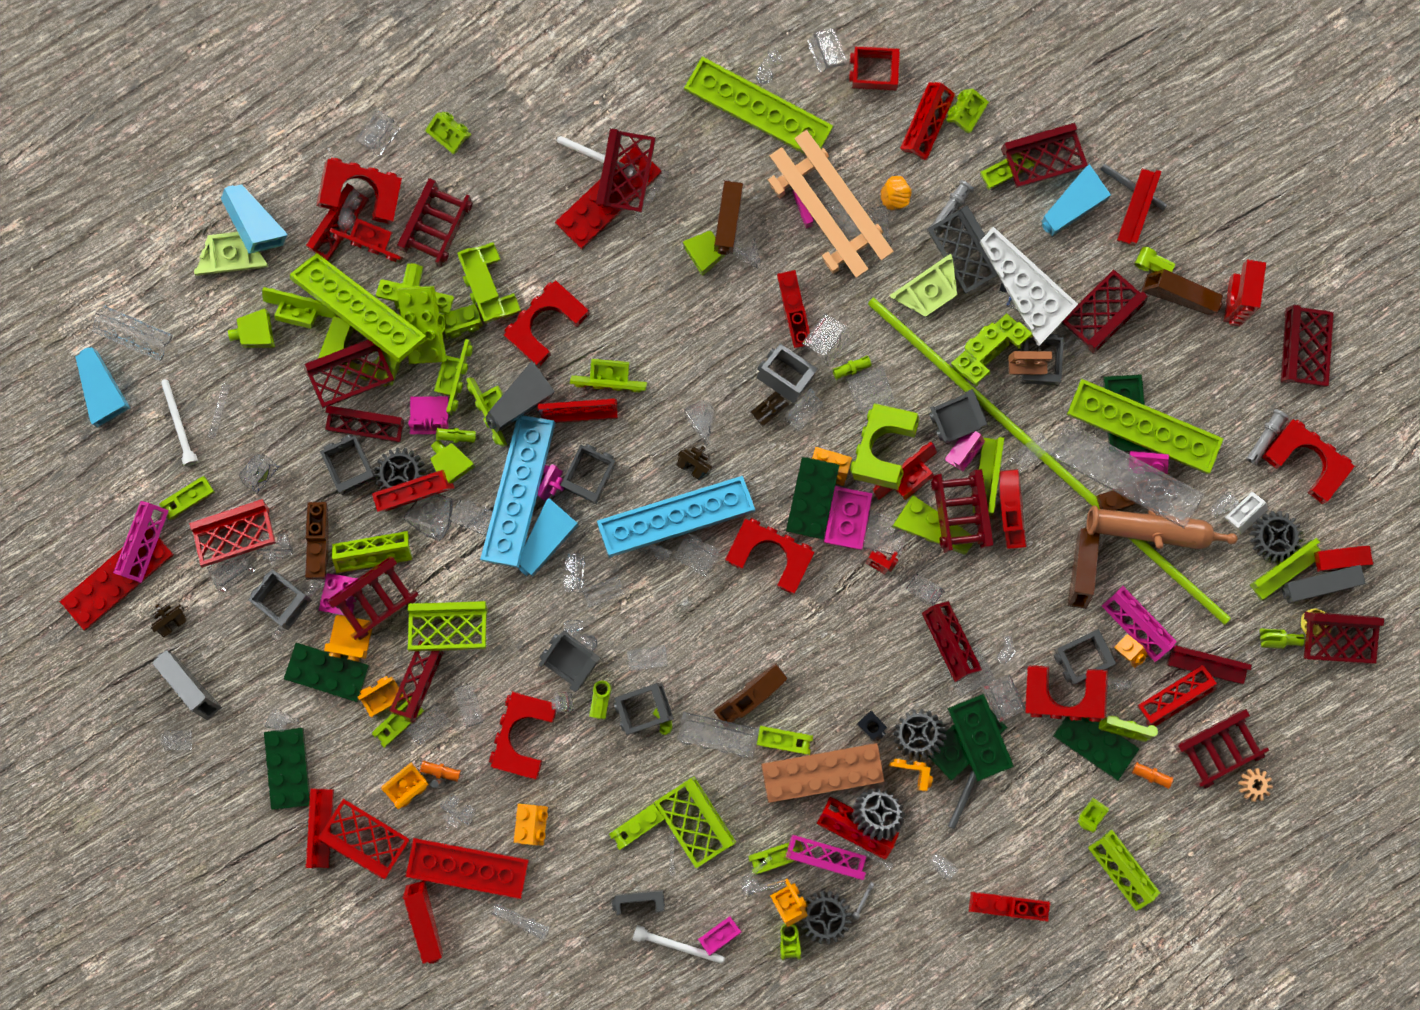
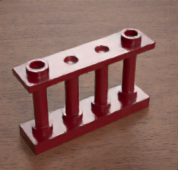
(423, 208)
(977, 499)
(355, 589)
(1205, 739)

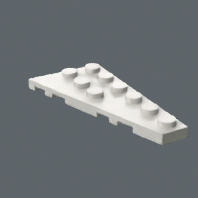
(1032, 291)

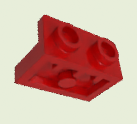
(880, 563)

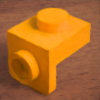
(1131, 650)

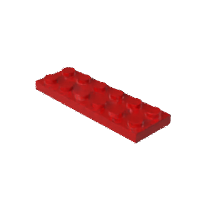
(587, 219)
(106, 589)
(467, 868)

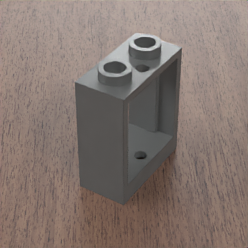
(1048, 379)
(780, 384)
(355, 482)
(580, 491)
(292, 612)
(1101, 647)
(661, 703)

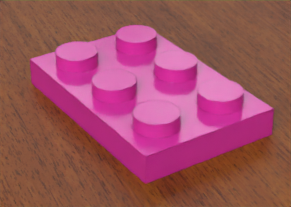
(848, 518)

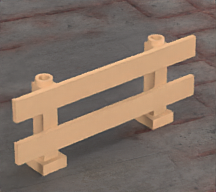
(793, 177)

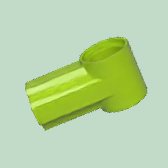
(1150, 261)
(413, 275)
(600, 702)

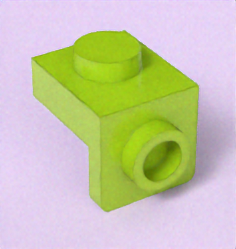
(1092, 815)

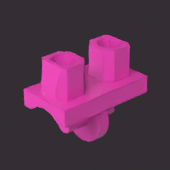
(551, 482)

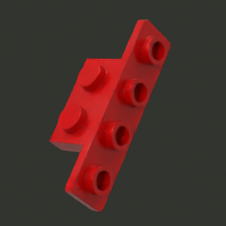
(369, 236)
(915, 474)

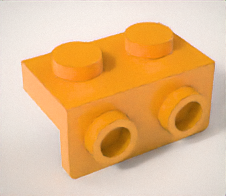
(843, 460)
(380, 696)
(405, 786)
(530, 824)
(789, 905)

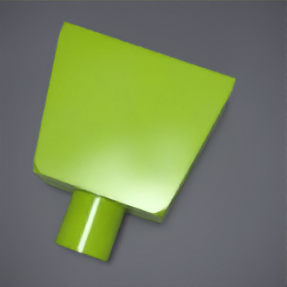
(702, 251)
(254, 330)
(451, 461)

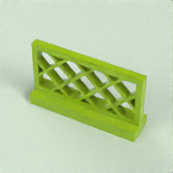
(447, 610)
(711, 817)

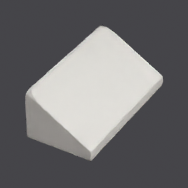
(1247, 512)

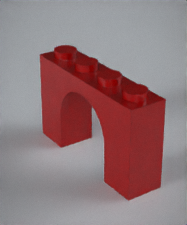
(384, 185)
(1245, 292)
(553, 298)
(1334, 466)
(753, 534)
(1040, 701)
(505, 756)

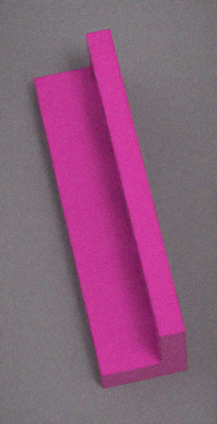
(134, 539)
(1131, 607)
(828, 865)

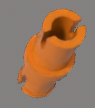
(440, 771)
(1152, 775)

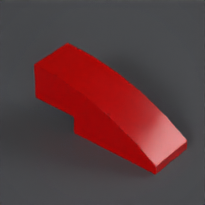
(1343, 558)

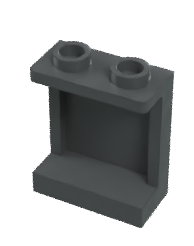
(958, 417)
(569, 660)
(657, 895)

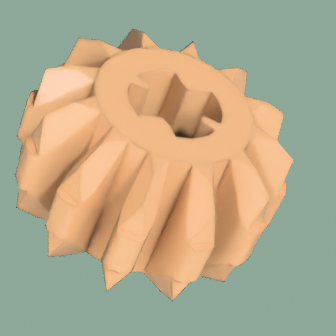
(1260, 789)

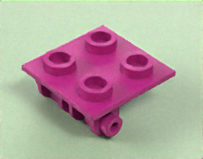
(428, 414)
(333, 585)

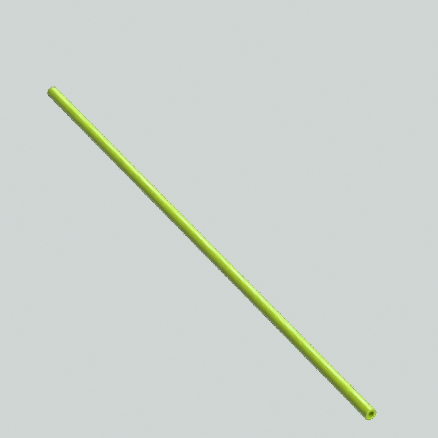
(1047, 459)

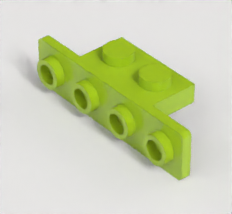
(388, 291)
(295, 308)
(609, 374)
(450, 376)
(485, 403)

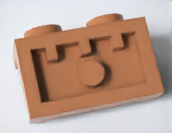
(1029, 362)

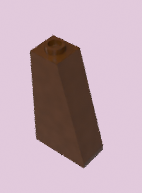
(728, 217)
(1182, 291)
(1084, 569)

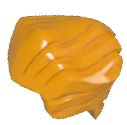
(896, 193)

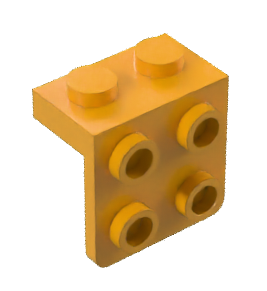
(343, 644)
(924, 779)

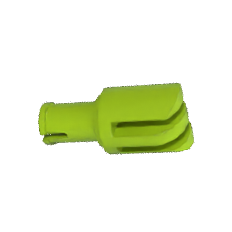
(1279, 638)

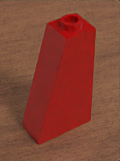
(423, 922)

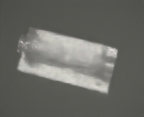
(575, 581)

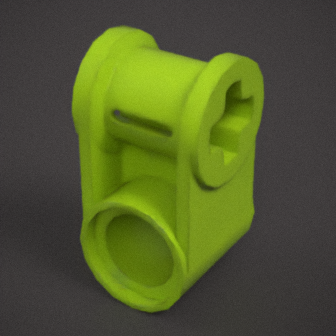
(790, 944)

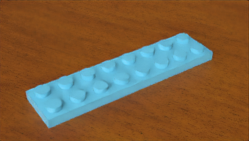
(518, 491)
(675, 516)

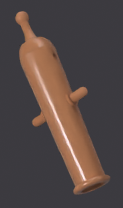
(1154, 528)

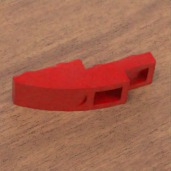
(793, 307)
(1012, 509)
(1009, 906)

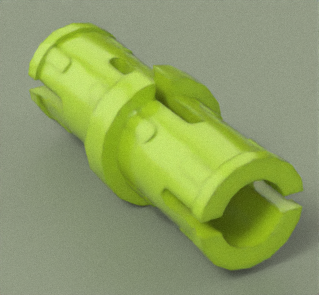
(851, 367)
(455, 435)

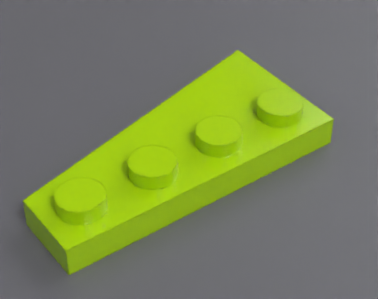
(922, 520)

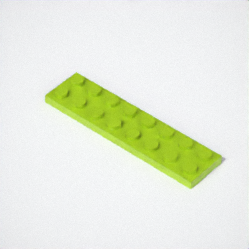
(754, 105)
(358, 307)
(1144, 426)

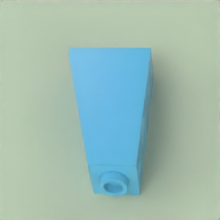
(1078, 200)
(251, 220)
(100, 390)
(546, 537)

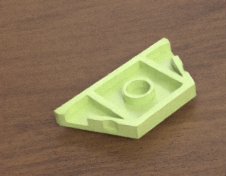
(227, 254)
(930, 288)

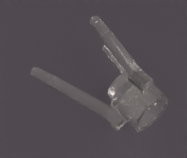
(752, 886)

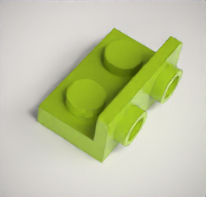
(967, 109)
(448, 131)
(462, 320)

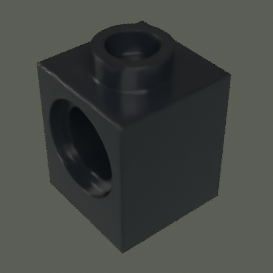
(863, 724)

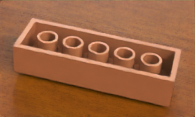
(822, 772)

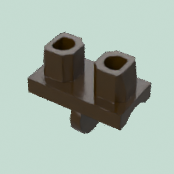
(769, 408)
(687, 457)
(161, 624)

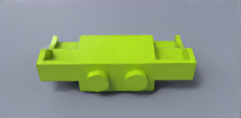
(479, 279)
(988, 345)

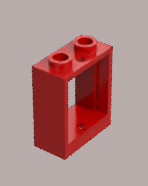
(875, 52)

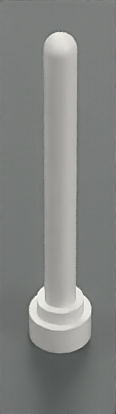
(629, 172)
(189, 457)
(642, 935)

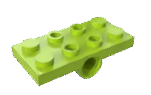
(420, 309)

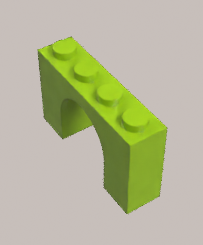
(338, 339)
(880, 422)

